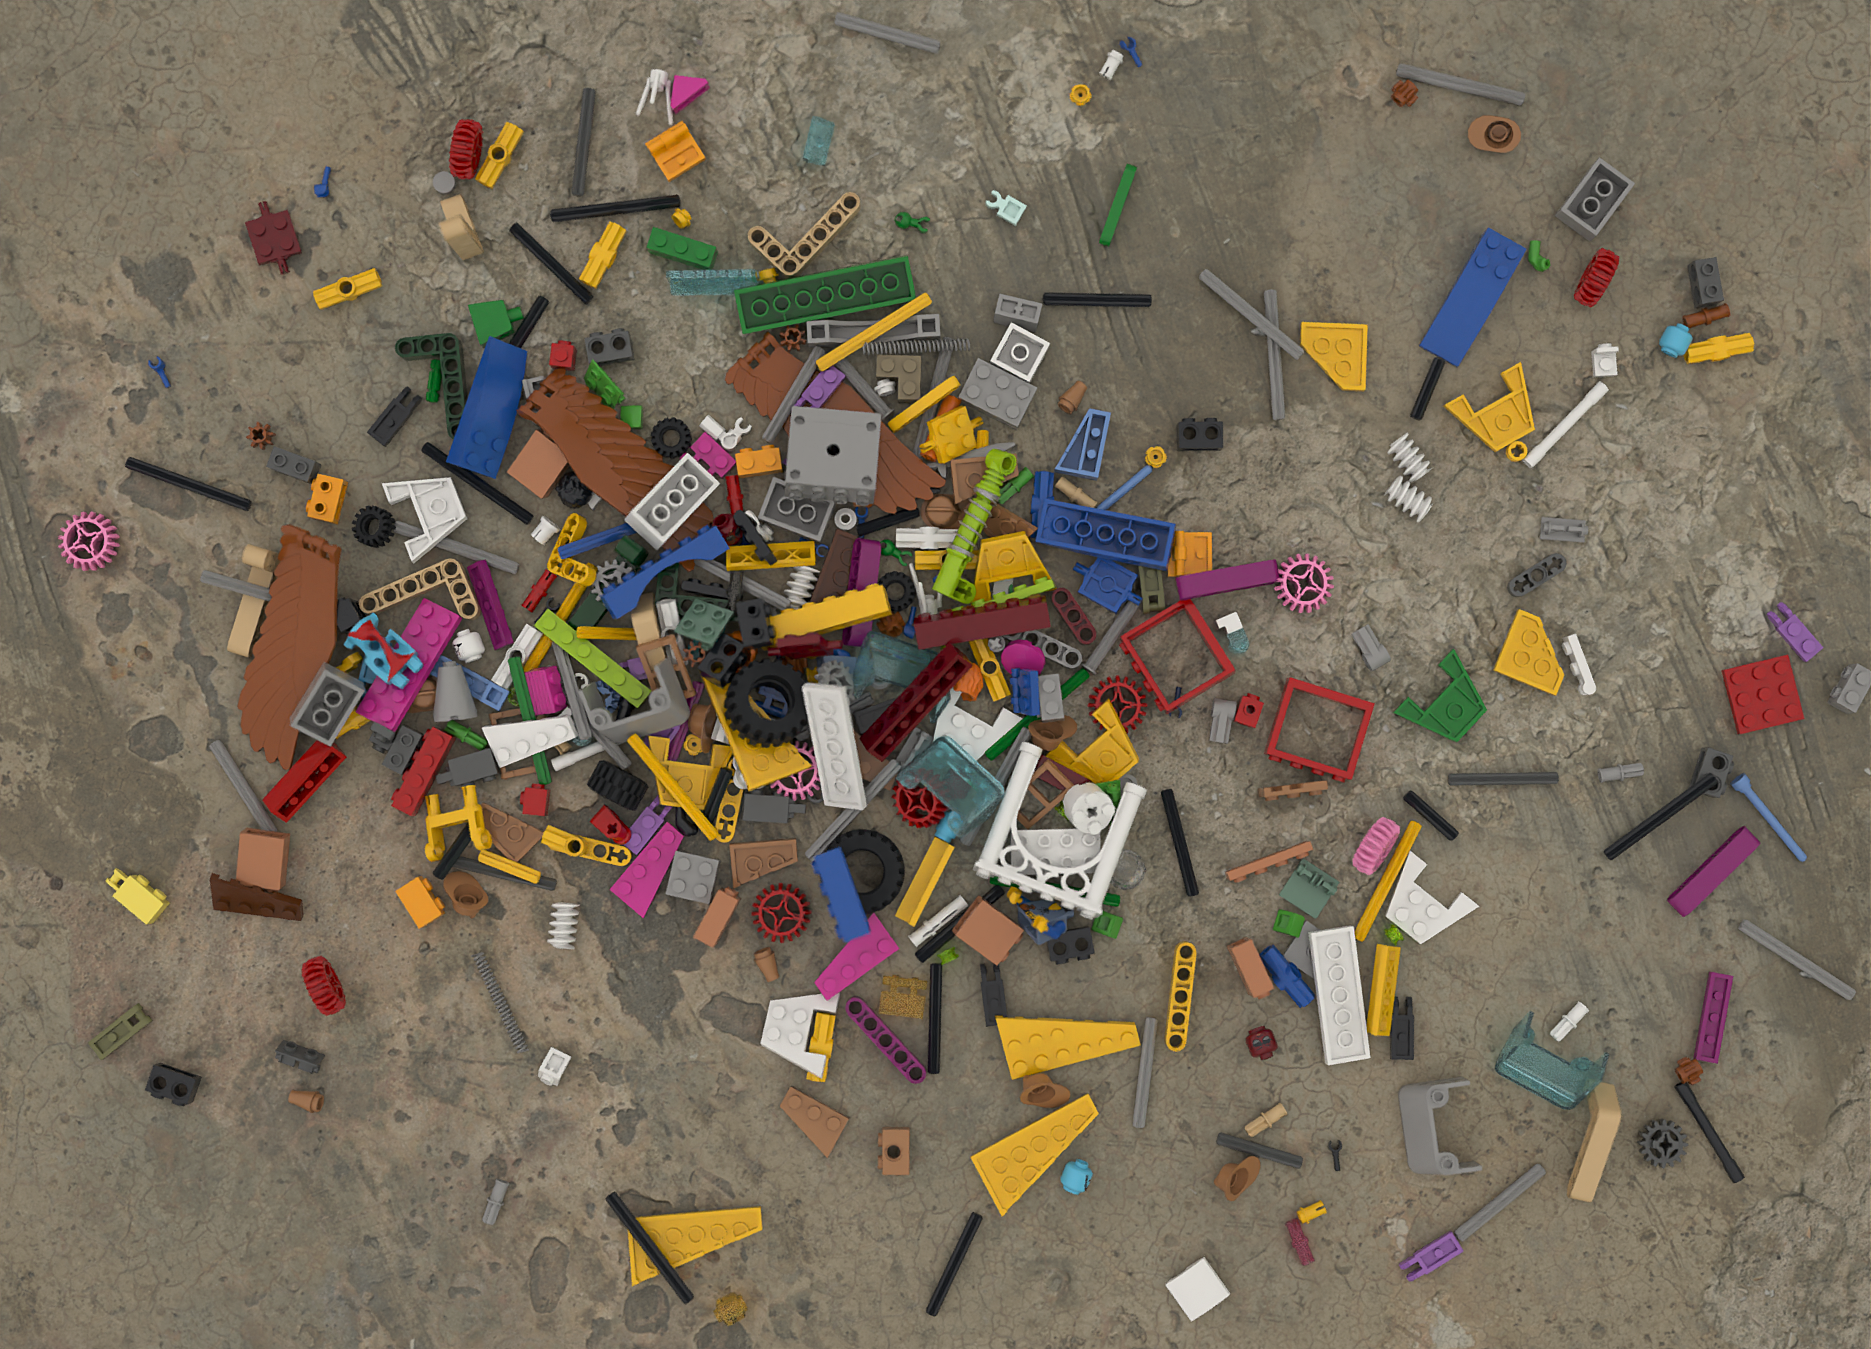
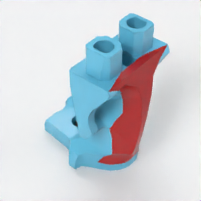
(394, 659)

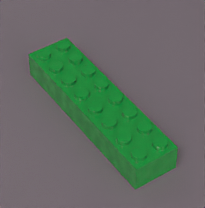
(824, 294)

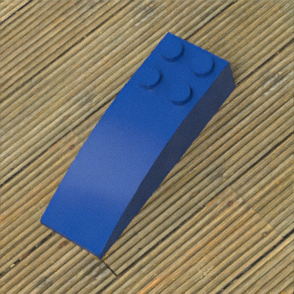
(1472, 297)
(490, 409)
(1106, 534)

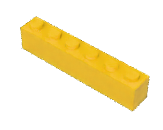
(833, 613)

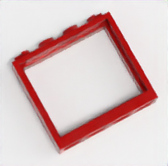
(1207, 636)
(1299, 762)

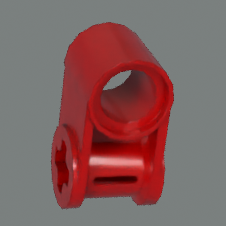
(611, 825)

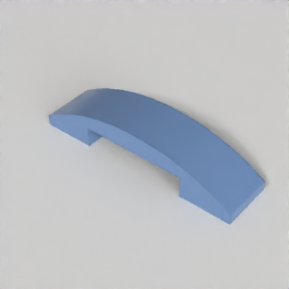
(479, 686)

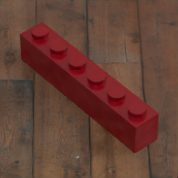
(982, 621)

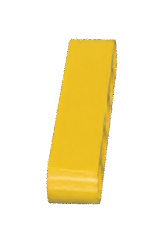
(1184, 1006)

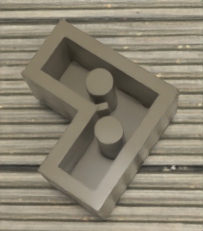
(905, 370)

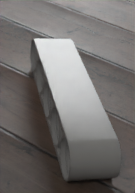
(1043, 640)

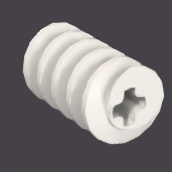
(1409, 458)
(1409, 498)
(800, 585)
(563, 925)

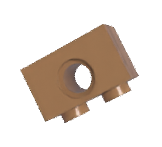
(894, 1164)

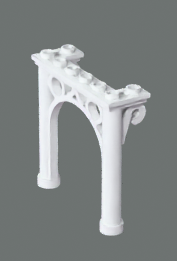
(1006, 821)

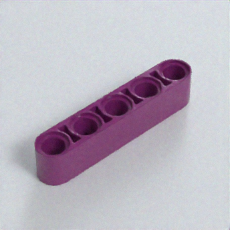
(863, 572)
(1227, 579)
(1713, 871)
(889, 1050)

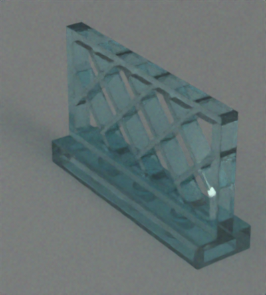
(710, 281)

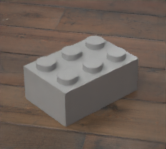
(1594, 199)
(997, 394)
(798, 517)
(327, 704)

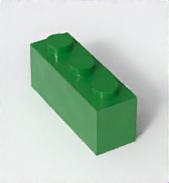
(682, 249)

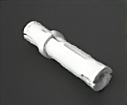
(936, 922)

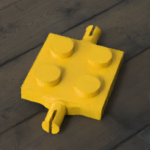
(951, 434)

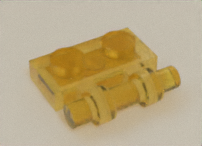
(900, 1003)

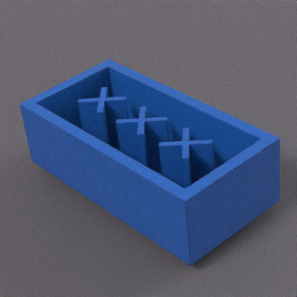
(842, 894)

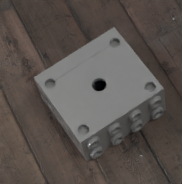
(832, 455)

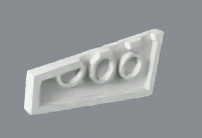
(522, 739)

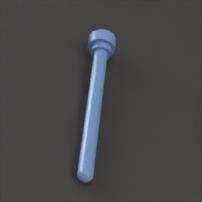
(1126, 487)
(1742, 784)

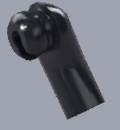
(683, 824)

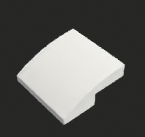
(1197, 1289)

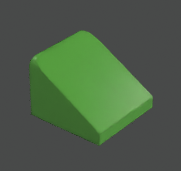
(632, 415)
(1288, 923)
(1107, 924)

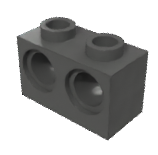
(1705, 282)
(609, 354)
(293, 465)
(402, 749)
(1704, 767)

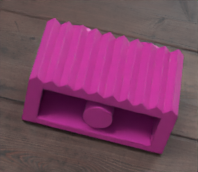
(545, 690)

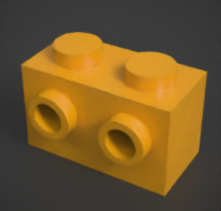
(759, 462)
(326, 498)
(421, 901)

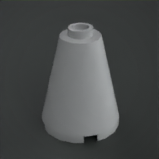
(452, 694)

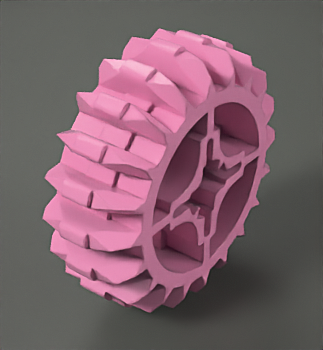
(78, 526)
(1312, 587)
(800, 787)
(1376, 846)

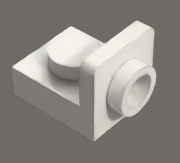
(1604, 360)
(553, 1067)

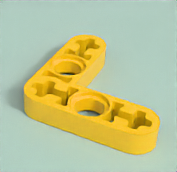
(574, 525)

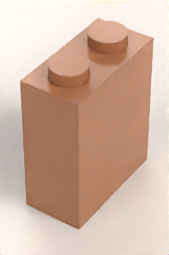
(539, 464)
(263, 859)
(717, 916)
(988, 930)
(1250, 968)

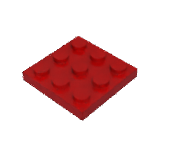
(1762, 694)

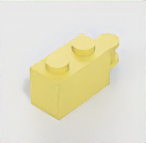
(138, 896)

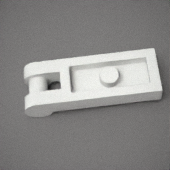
(1579, 665)

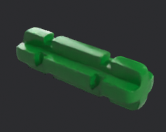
(434, 381)

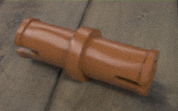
(1706, 316)

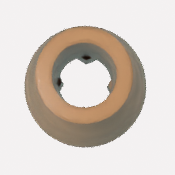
(1072, 397)
(767, 964)
(308, 1100)

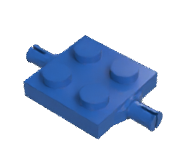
(1107, 584)

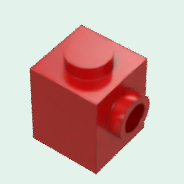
(563, 355)
(1248, 710)
(535, 800)

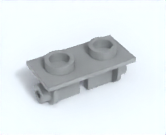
(1563, 529)
(914, 746)

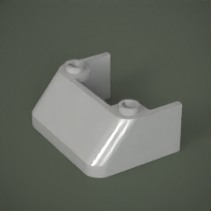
(667, 710)
(1419, 1130)

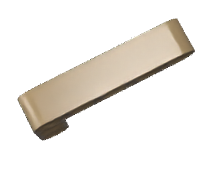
(459, 228)
(816, 246)
(424, 587)
(252, 609)
(647, 629)
(1597, 1142)

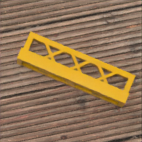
(787, 554)
(924, 881)
(1383, 990)

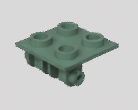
(704, 623)
(1309, 888)

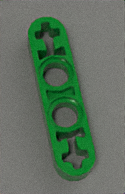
(1117, 205)

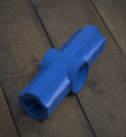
(1042, 490)
(1286, 976)

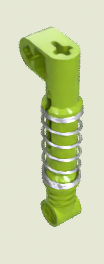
(960, 550)

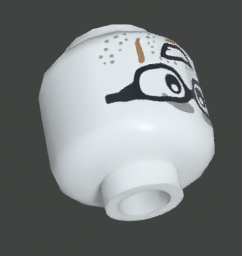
(468, 646)

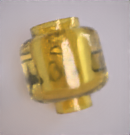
(730, 1309)

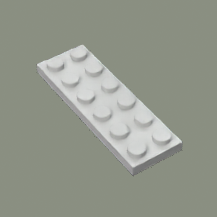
(834, 746)
(1339, 995)

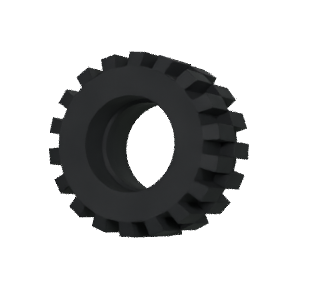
(617, 785)

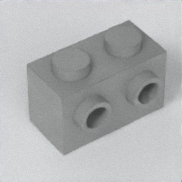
(1851, 688)
(1050, 698)

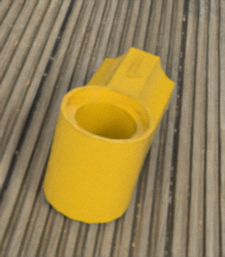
(562, 841)

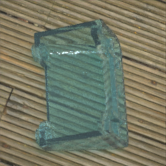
(956, 782)

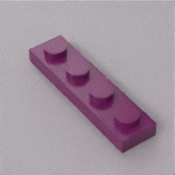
(490, 604)
(1713, 1017)

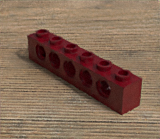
(915, 702)

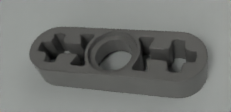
(1553, 572)

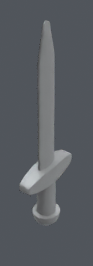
(980, 452)

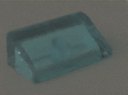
(818, 141)

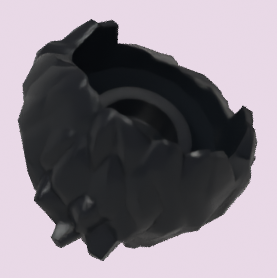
(573, 492)

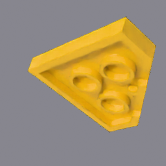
(1339, 351)
(1529, 655)

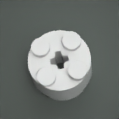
(1088, 808)

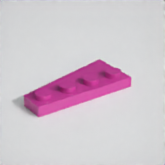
(643, 877)
(856, 959)

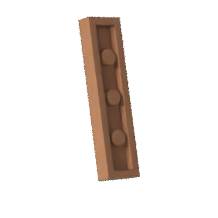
(1260, 865)

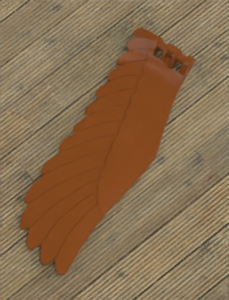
(604, 450)
(899, 471)
(294, 642)

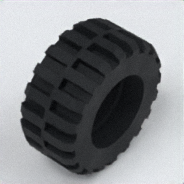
(752, 725)
(890, 858)

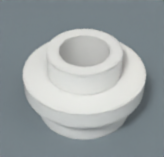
(885, 387)
(849, 525)

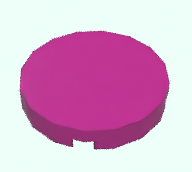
(1022, 655)

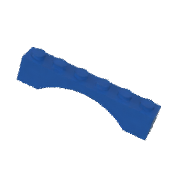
(624, 596)

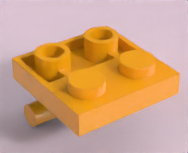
(675, 151)
(1190, 553)

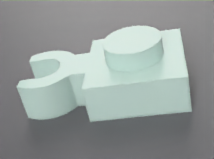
(1009, 209)

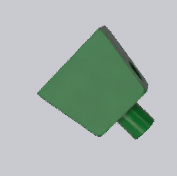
(494, 320)

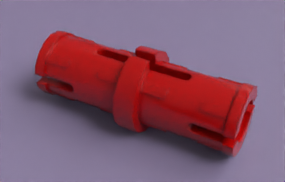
(734, 493)
(539, 590)

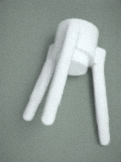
(657, 82)
(926, 602)

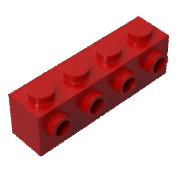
(423, 771)
(303, 779)

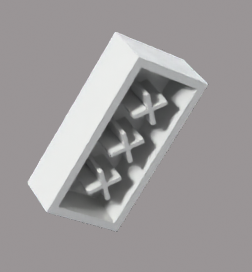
(1056, 848)

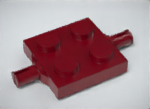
(273, 237)
(804, 646)

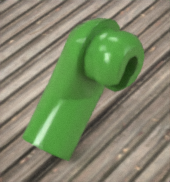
(1534, 257)

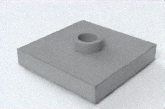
(1299, 950)

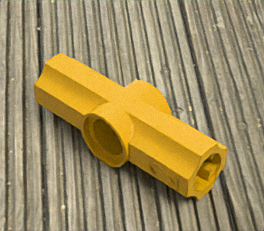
(505, 142)
(602, 255)
(361, 284)
(1719, 348)
(933, 560)
(995, 682)
(822, 1041)

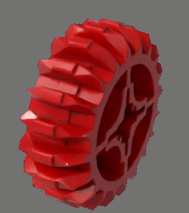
(466, 149)
(1596, 277)
(1117, 690)
(909, 802)
(786, 895)
(323, 985)

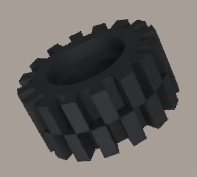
(671, 424)
(363, 522)
(908, 585)

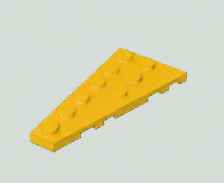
(757, 764)
(1054, 1042)
(1024, 1156)
(690, 1236)

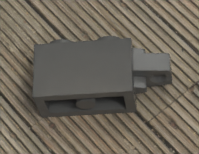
(470, 768)
(770, 808)

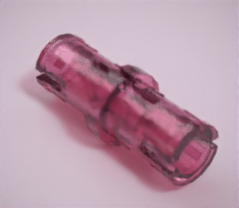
(1300, 1241)

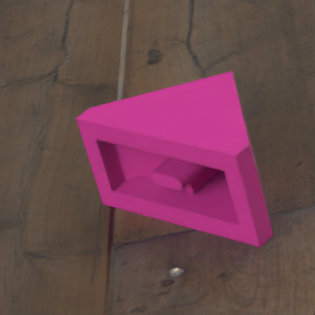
(686, 91)

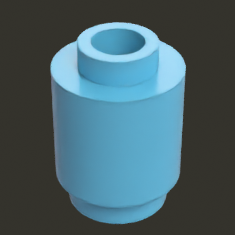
(943, 830)

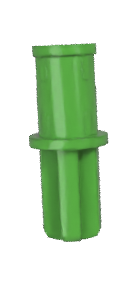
(1015, 484)
(466, 735)

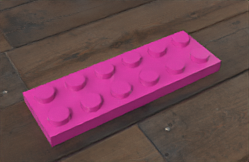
(428, 635)

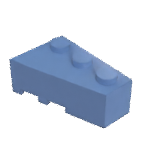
(1086, 448)

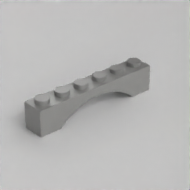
(834, 333)

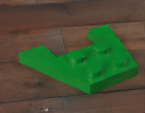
(1453, 709)

